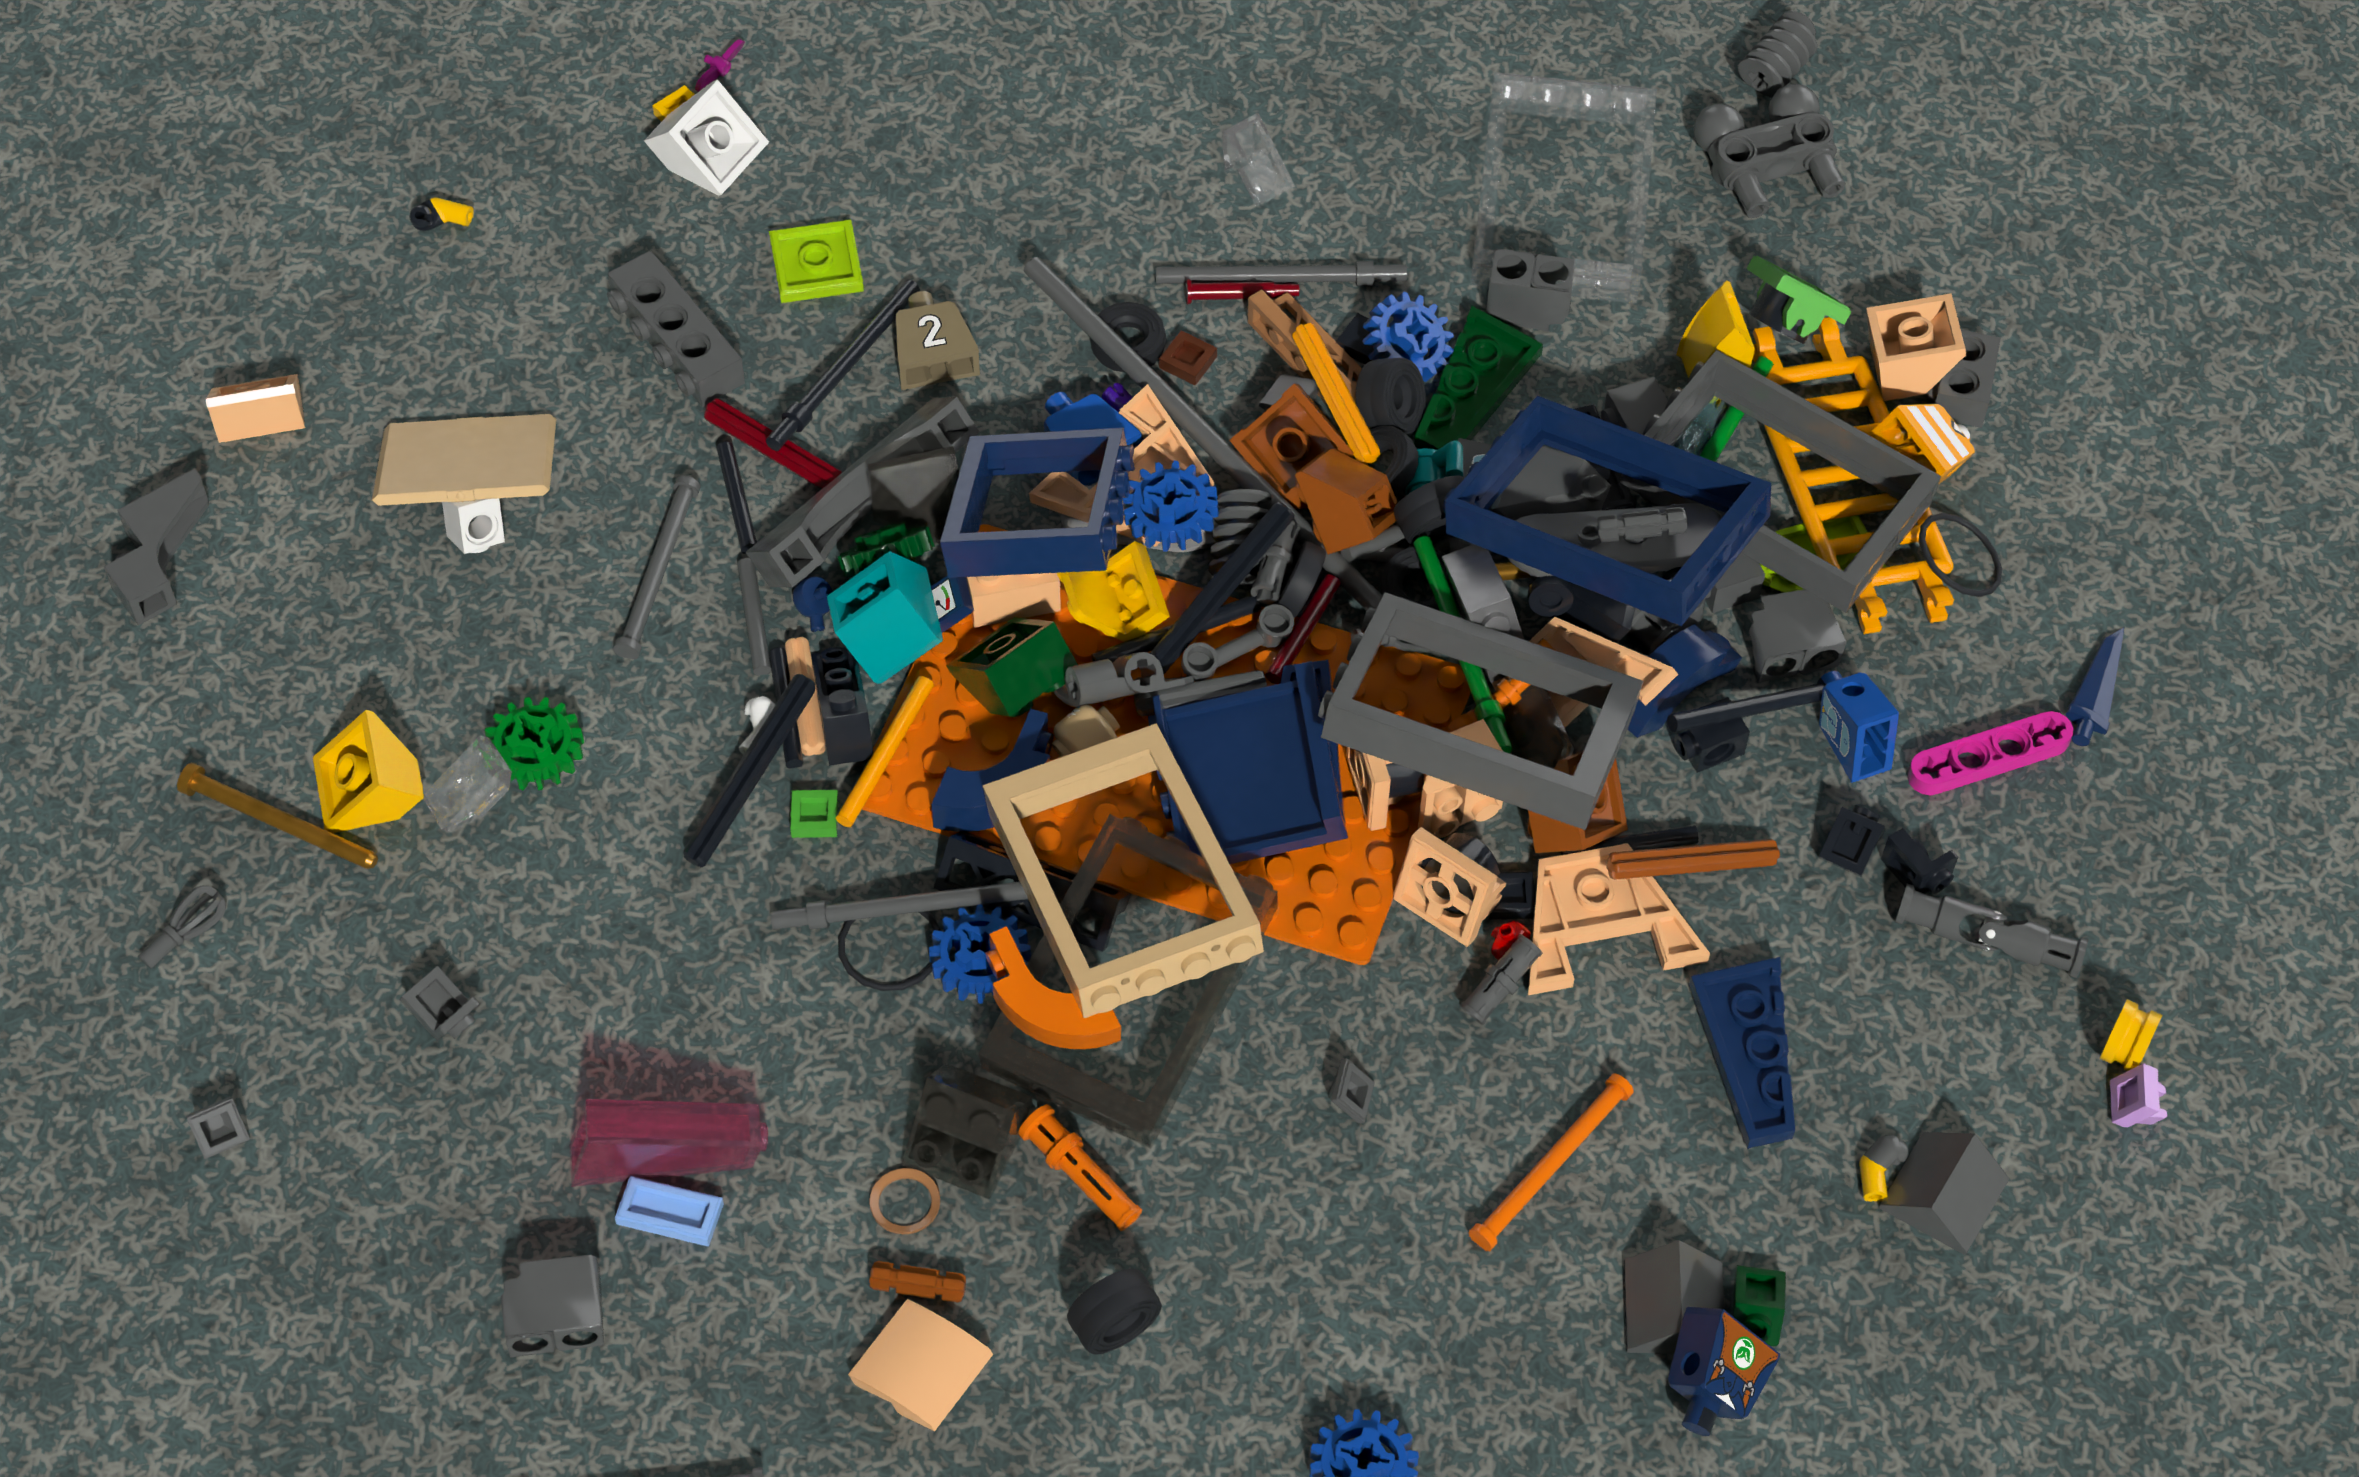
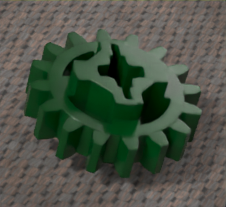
(878, 542)

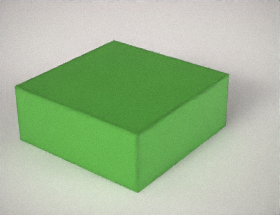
(814, 813)

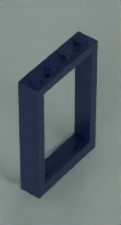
(1545, 422)

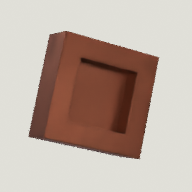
(1188, 357)

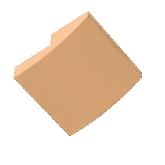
(920, 1364)

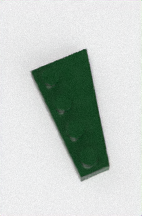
(1478, 378)

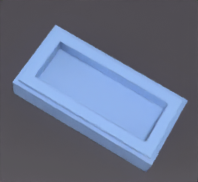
(669, 1210)

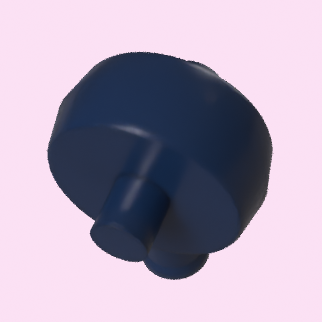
(811, 600)

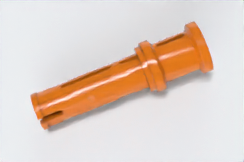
(1062, 1153)

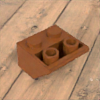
(1345, 500)

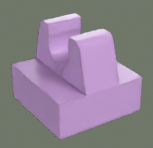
(2137, 1097)

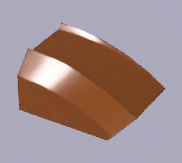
(1287, 440)

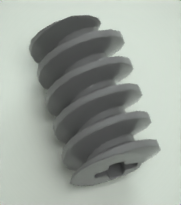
(1779, 53)
(1236, 521)

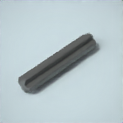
(1200, 691)

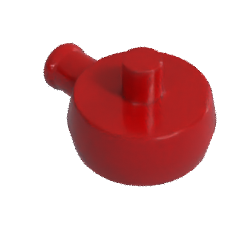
(1506, 936)

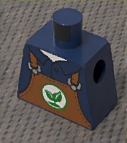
(1718, 1367)

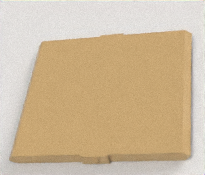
(465, 459)

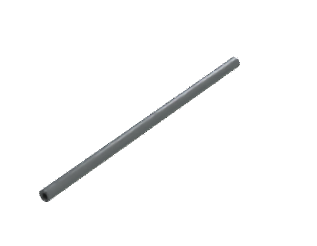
(1191, 421)

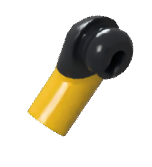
(438, 212)

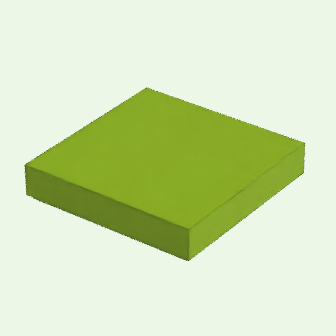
(816, 261)

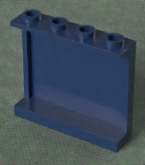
(1256, 768)

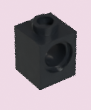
(1712, 743)

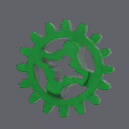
(543, 729)

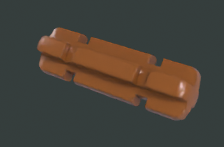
(917, 1281)

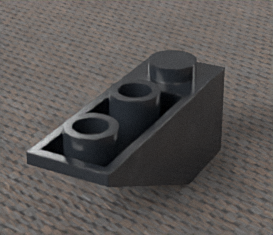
(842, 706)

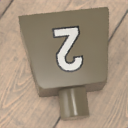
(933, 343)

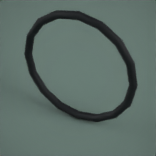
(1977, 593)
(882, 987)

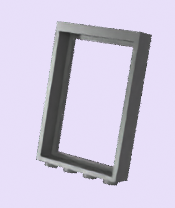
(1821, 434)
(1465, 761)

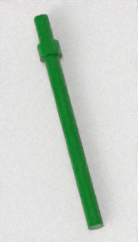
(1486, 707)

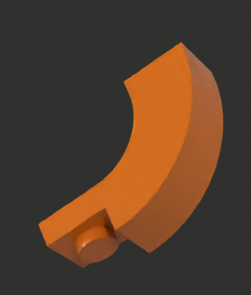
(1041, 1011)

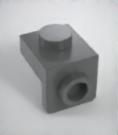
(439, 1005)

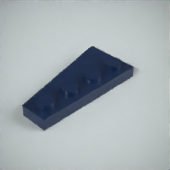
(1746, 1031)

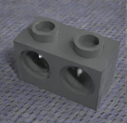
(1968, 385)

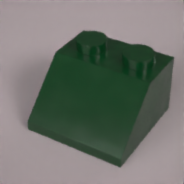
(1014, 665)

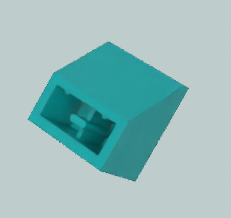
(886, 616)

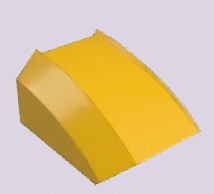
(1717, 327)

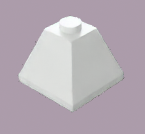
(707, 139)

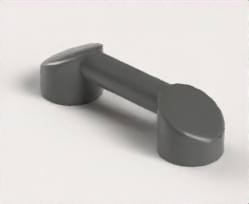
(1271, 630)

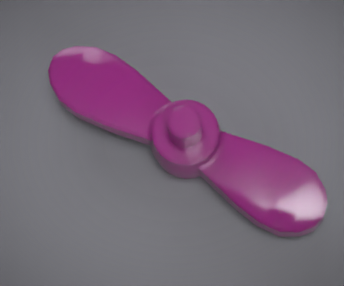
(718, 65)

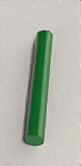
(1731, 418)

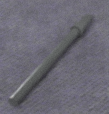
(1362, 273)
(820, 913)

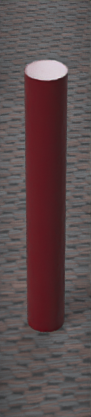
(1303, 628)

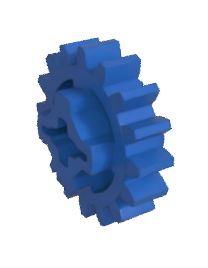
(1409, 334)
(1171, 506)
(972, 940)
(1345, 1456)

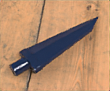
(2094, 697)

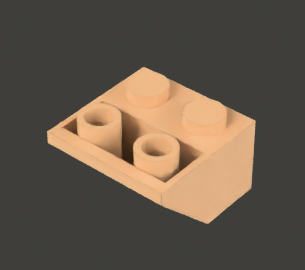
(1449, 805)

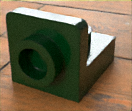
(1760, 1301)

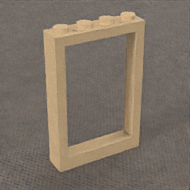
(1153, 967)

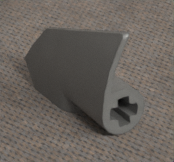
(1108, 680)

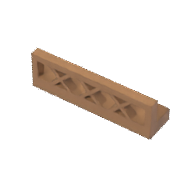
(1277, 330)

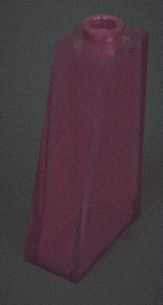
(663, 1139)

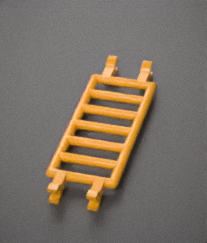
(1837, 363)

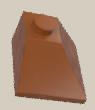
(1606, 821)

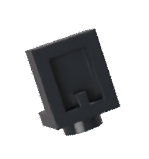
(1853, 839)
(1912, 864)

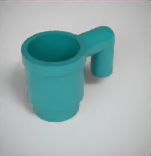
(1437, 464)

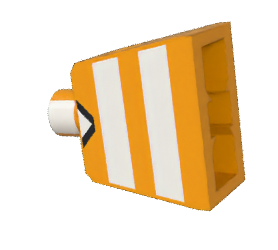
(1927, 437)

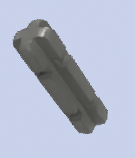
(1642, 524)

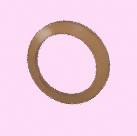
(904, 1173)

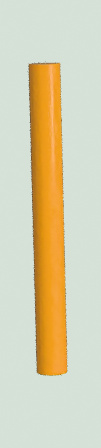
(884, 751)

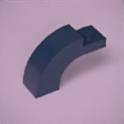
(1696, 659)
(960, 796)

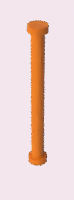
(1616, 1089)

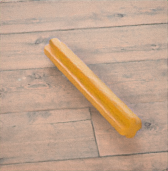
(1336, 393)

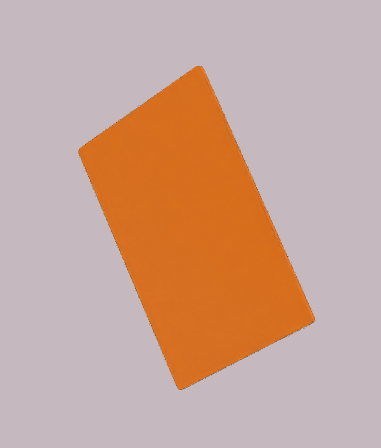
(1328, 893)

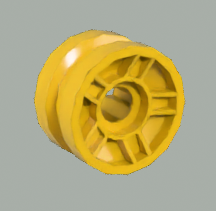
(2131, 1036)

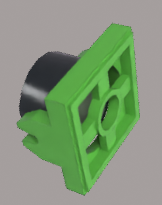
(1792, 303)

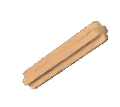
(809, 721)

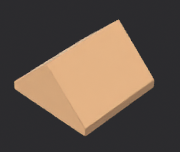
(256, 408)

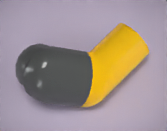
(1874, 1163)

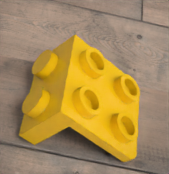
(1122, 599)

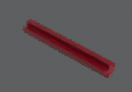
(755, 434)

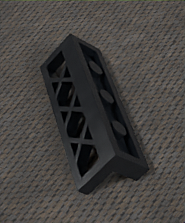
(993, 857)

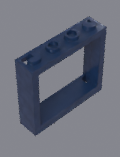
(1039, 550)

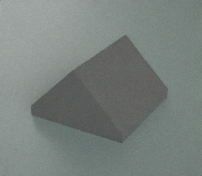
(1947, 1188)
(1661, 1288)

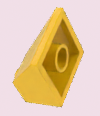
(366, 776)

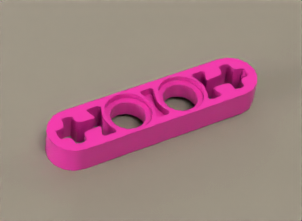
(1986, 747)

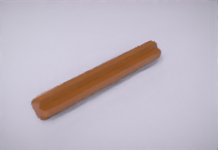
(1692, 859)

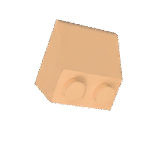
(1914, 344)
(1011, 596)

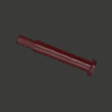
(1235, 290)

